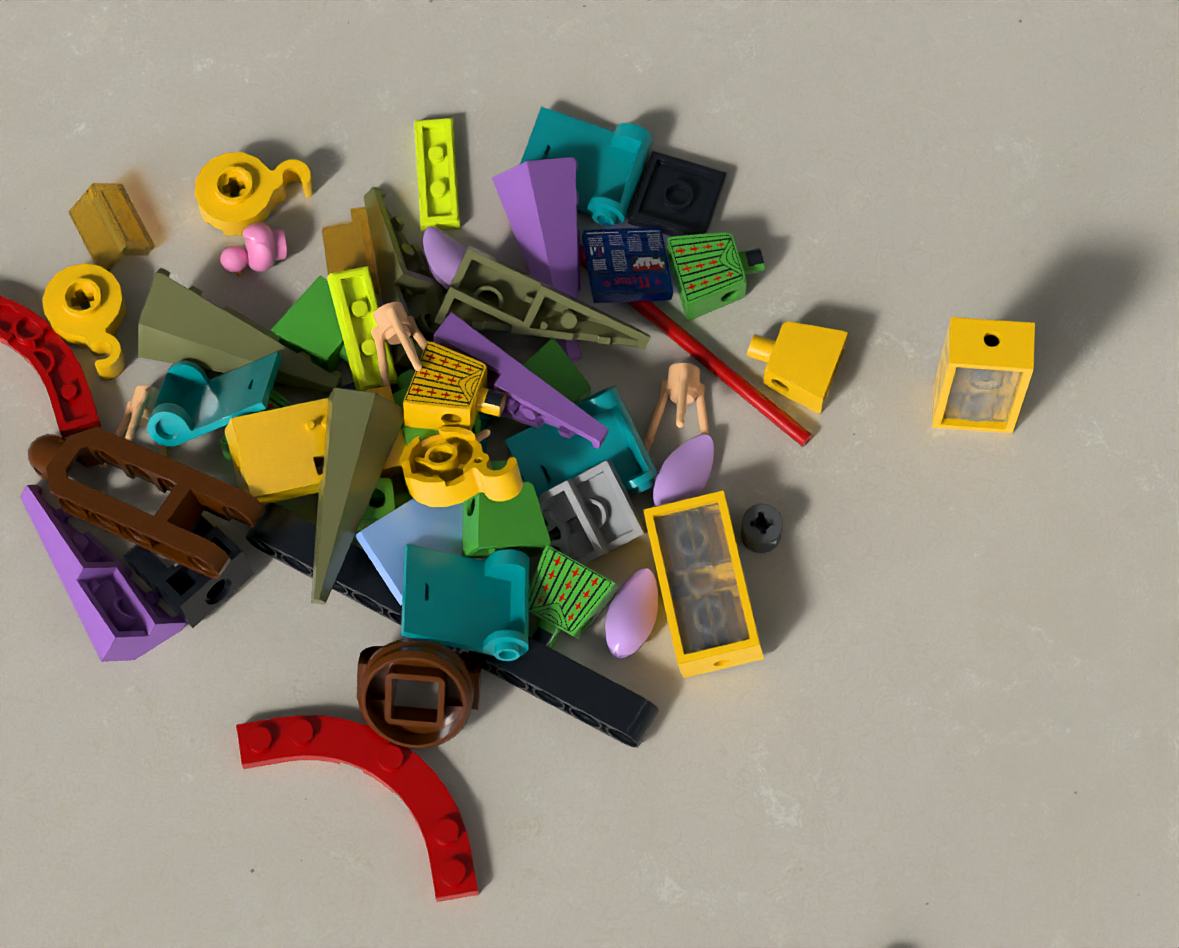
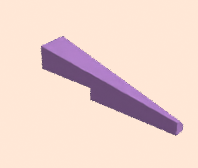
(543, 215)
(527, 396)
(112, 608)

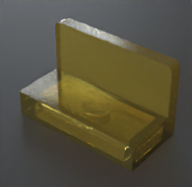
(110, 225)
(350, 245)

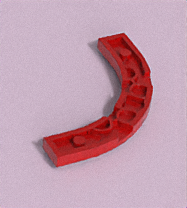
(54, 364)
(392, 765)

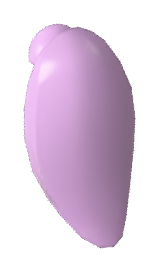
(442, 255)
(684, 471)
(632, 614)

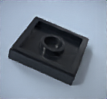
(677, 196)

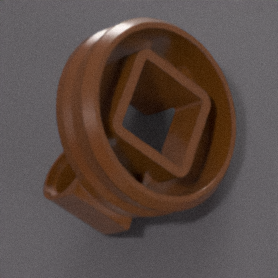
(418, 661)

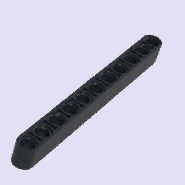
(538, 671)

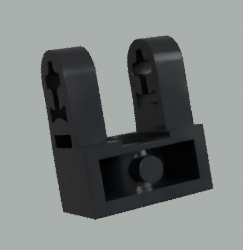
(186, 590)

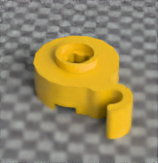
(257, 186)
(92, 327)
(455, 468)

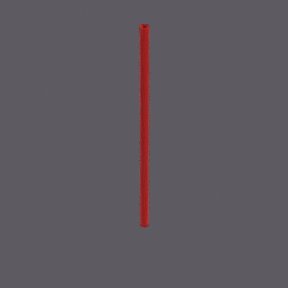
(719, 368)

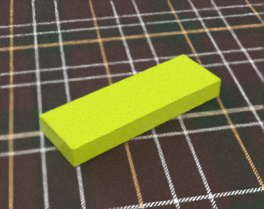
(437, 174)
(354, 306)

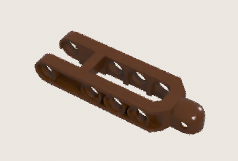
(161, 533)

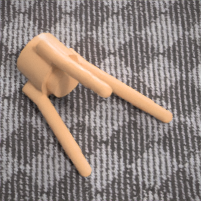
(396, 328)
(682, 387)
(137, 414)

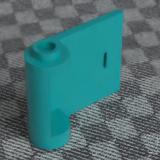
(606, 160)
(195, 405)
(571, 457)
(467, 600)

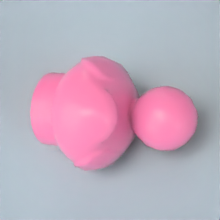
(261, 250)

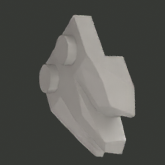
(591, 514)

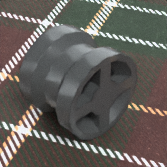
(760, 538)

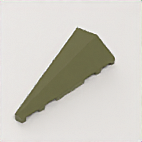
(402, 273)
(506, 299)
(187, 327)
(357, 445)

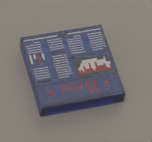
(627, 265)

